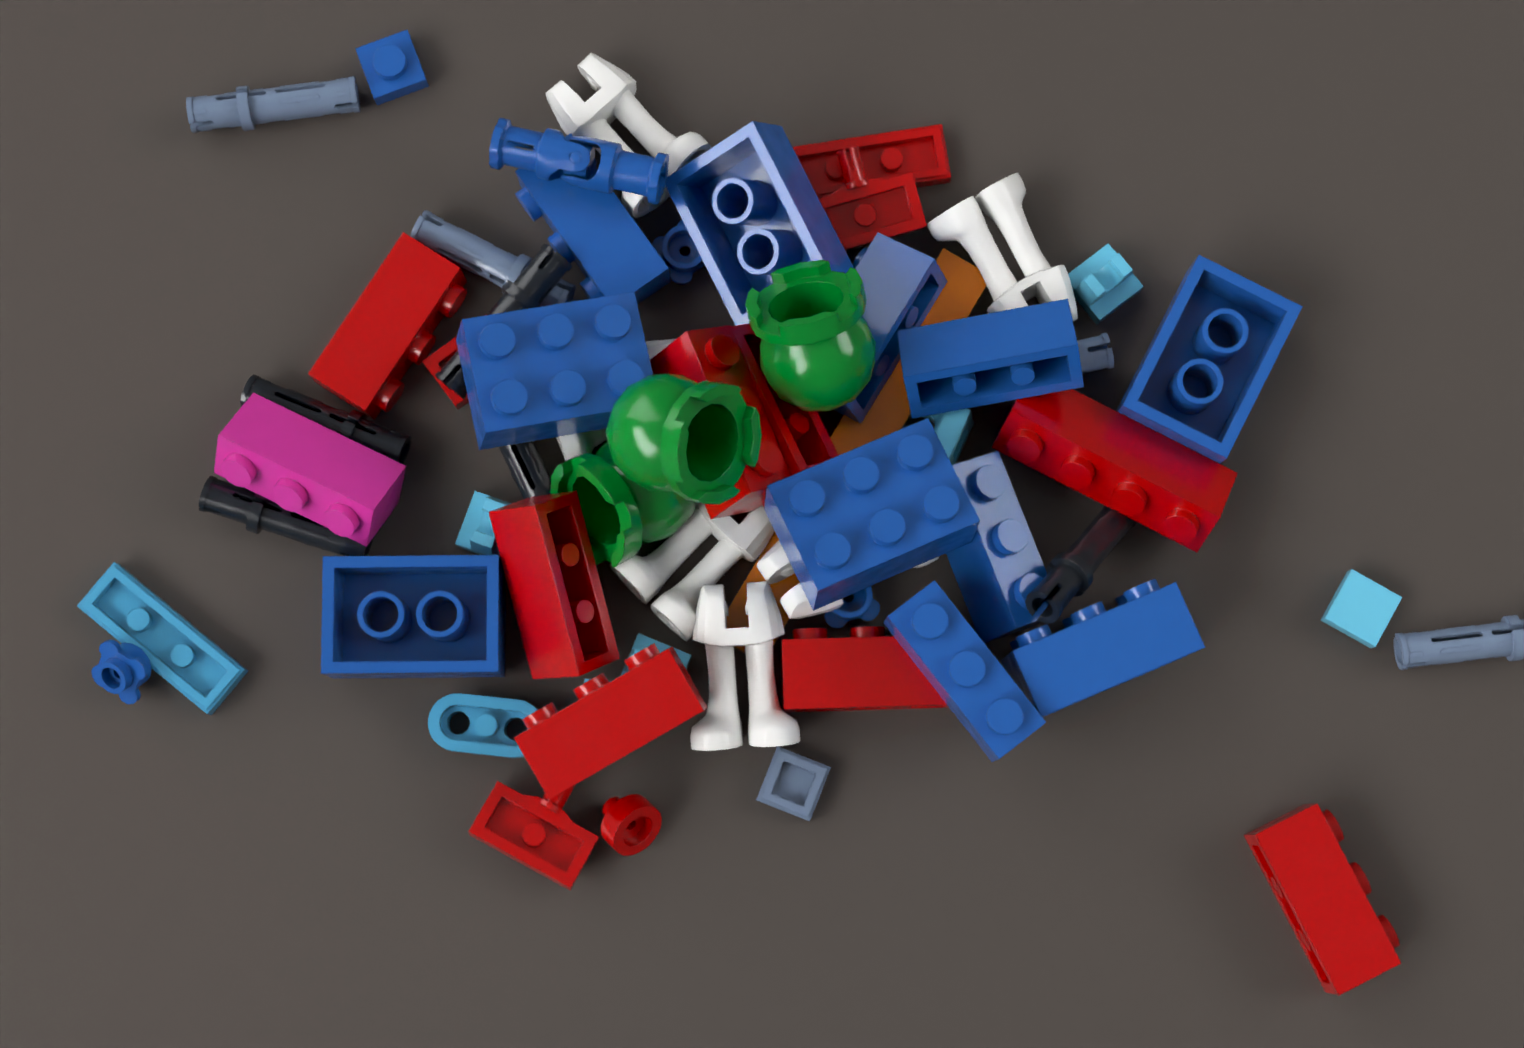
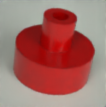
(630, 823)

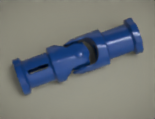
(575, 161)

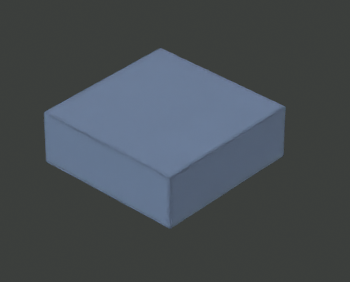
(793, 783)

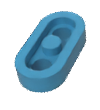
(487, 724)

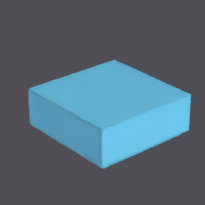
(1361, 608)

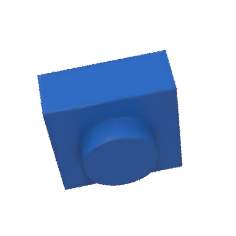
(392, 67)

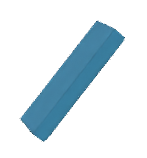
(169, 640)

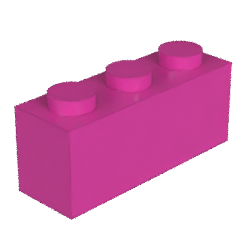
(309, 469)

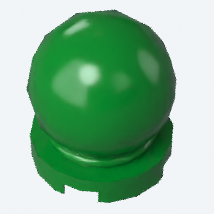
(813, 335)
(684, 436)
(616, 509)

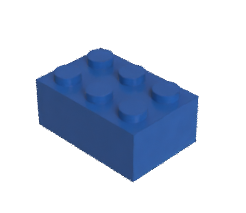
(753, 213)
(1209, 359)
(550, 367)
(870, 513)
(413, 616)
(1103, 647)

